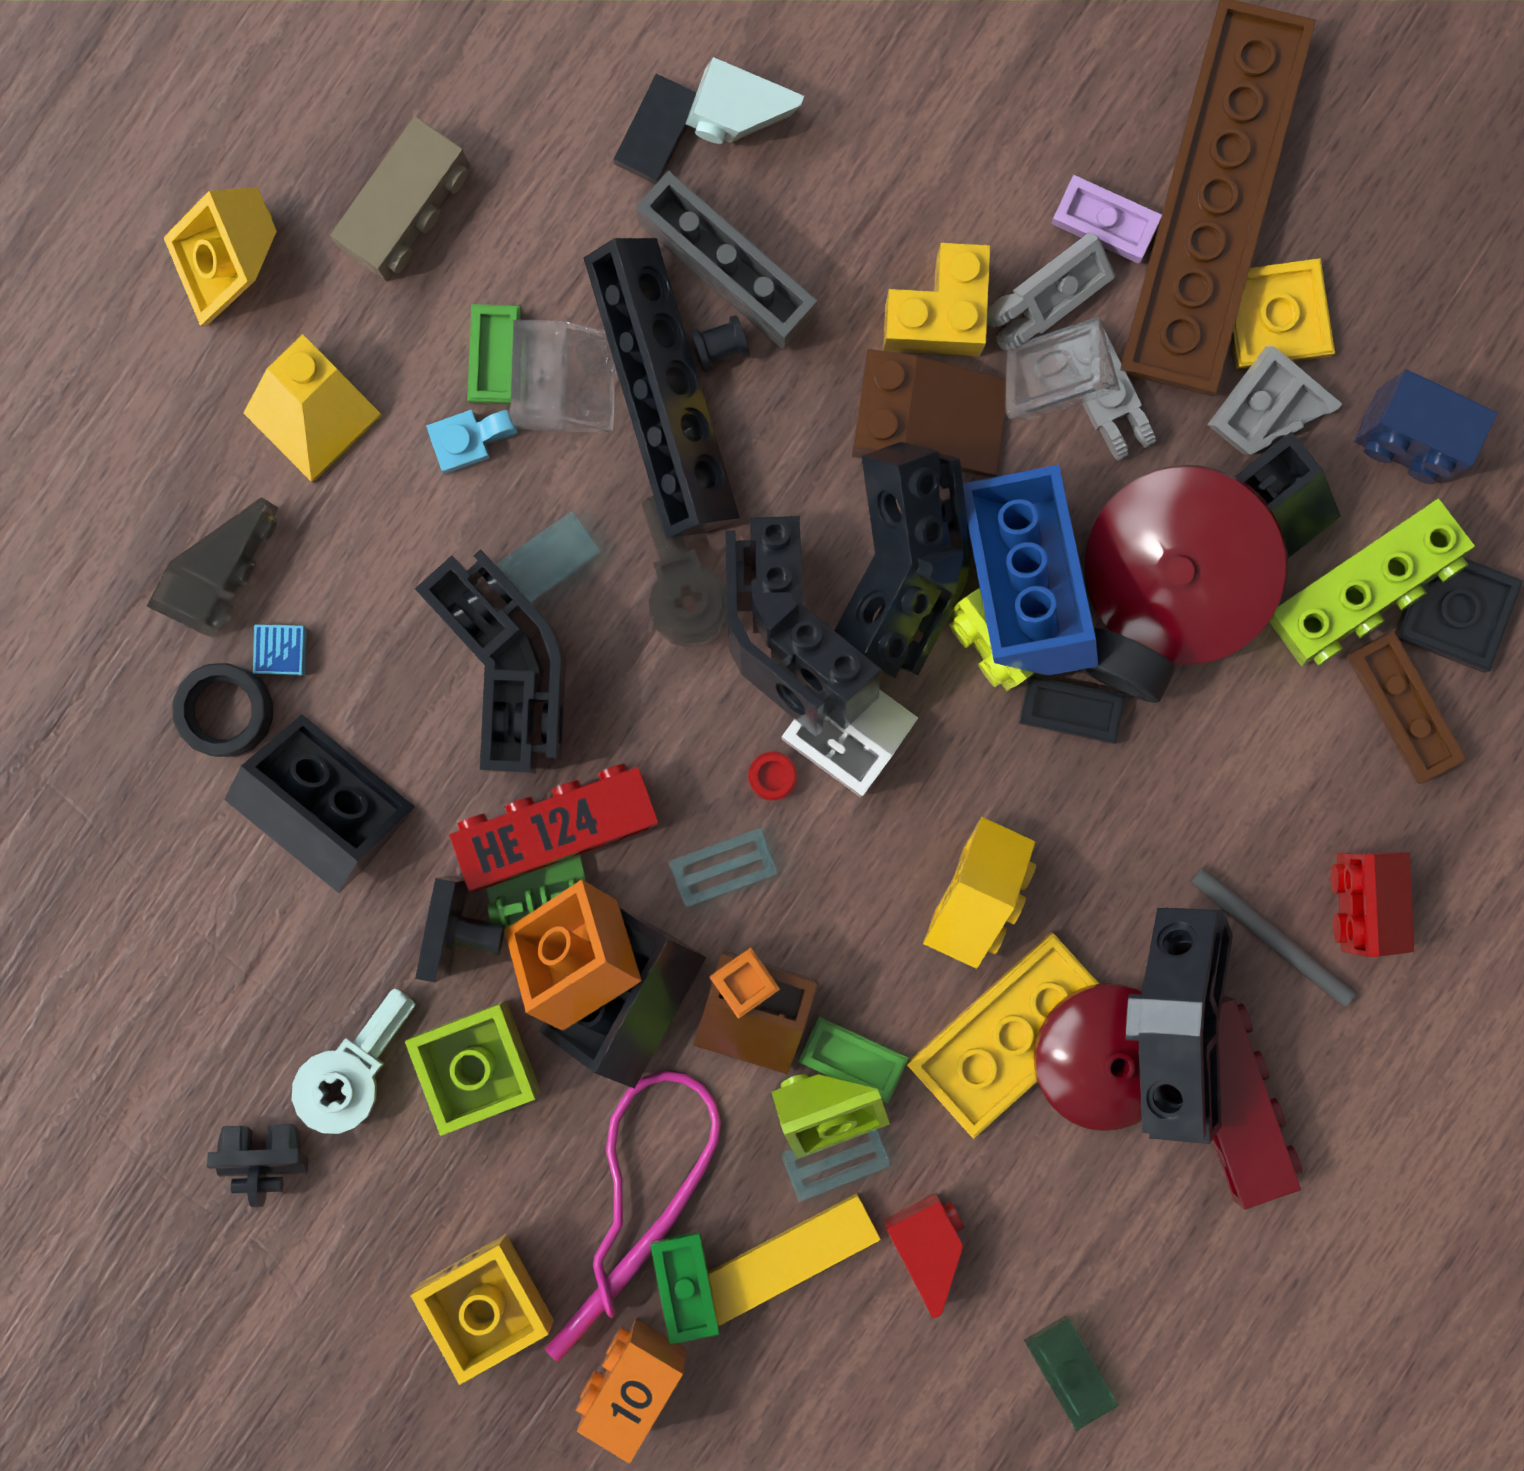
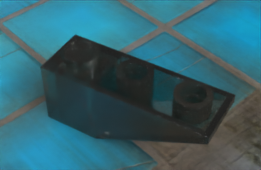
(205, 577)

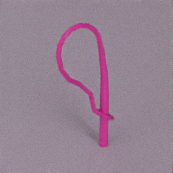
(611, 1286)

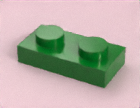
(685, 1287)

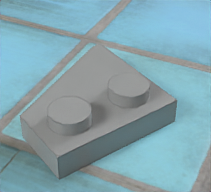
(1270, 403)

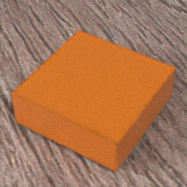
(744, 982)

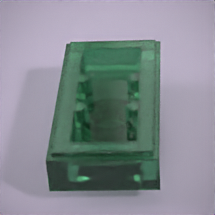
(1071, 1373)

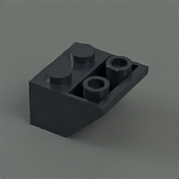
(1294, 490)

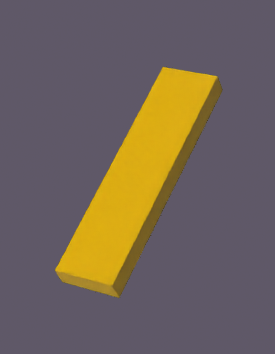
(791, 1257)

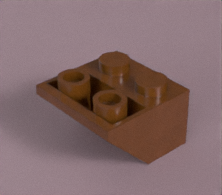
(767, 1032)

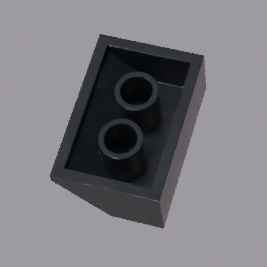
(318, 802)
(627, 1030)

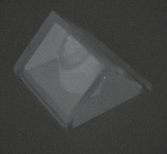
(1059, 371)

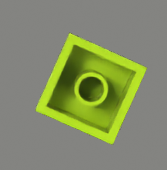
(473, 1067)

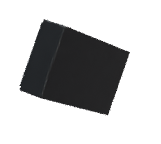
(655, 129)
(1071, 709)

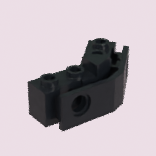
(917, 558)
(510, 663)
(810, 664)
(1180, 1024)

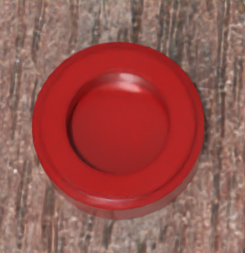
(772, 776)

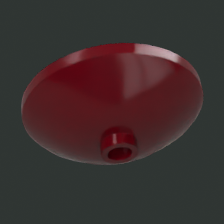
(1076, 1056)

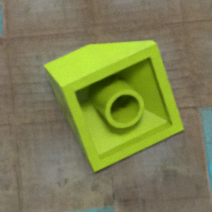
(826, 1112)

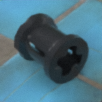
(720, 343)

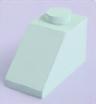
(737, 103)

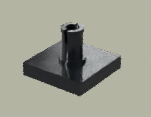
(448, 929)

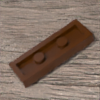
(1406, 707)

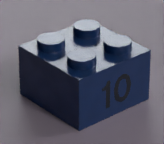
(1424, 428)

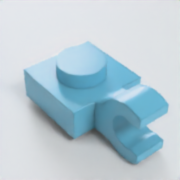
(464, 440)

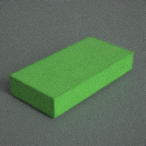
(491, 353)
(852, 1057)

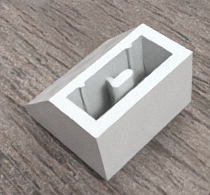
(860, 750)

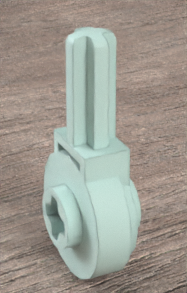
(354, 1065)

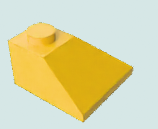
(221, 248)
(309, 409)

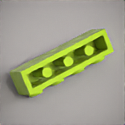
(1371, 583)

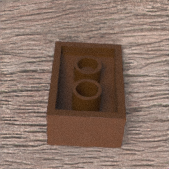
(932, 408)

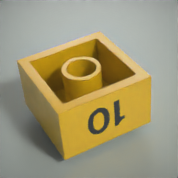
(482, 1309)

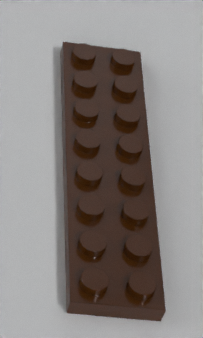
(1217, 196)

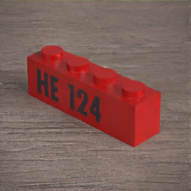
(553, 829)

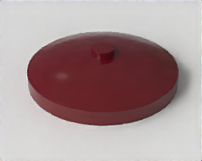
(1187, 563)

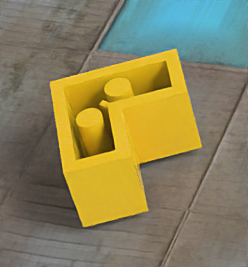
(951, 316)
(982, 894)

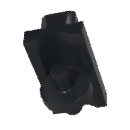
(237, 1159)

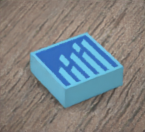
(279, 650)

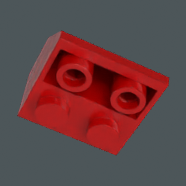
(1373, 903)

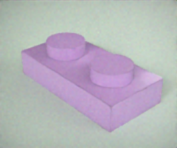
(1118, 222)

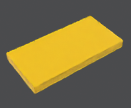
(988, 1050)

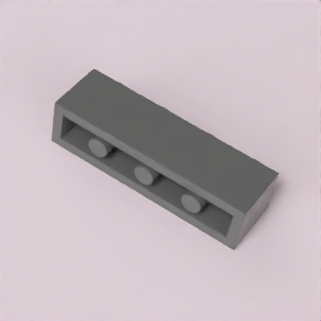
(726, 260)

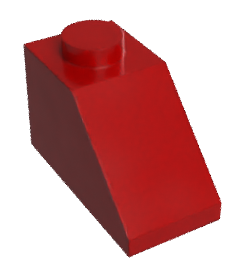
(929, 1247)

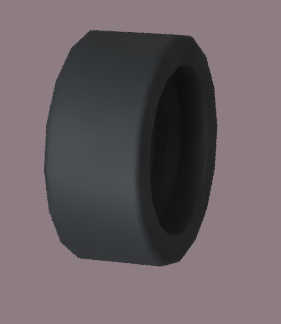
(1130, 666)
(184, 710)

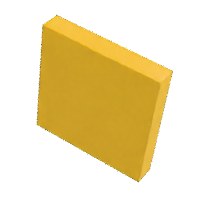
(1286, 310)

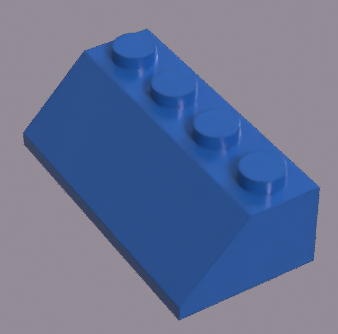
(1030, 572)

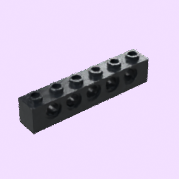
(661, 386)

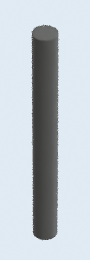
(1273, 937)

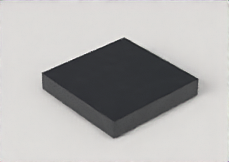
(1462, 616)

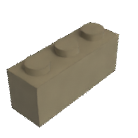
(401, 199)

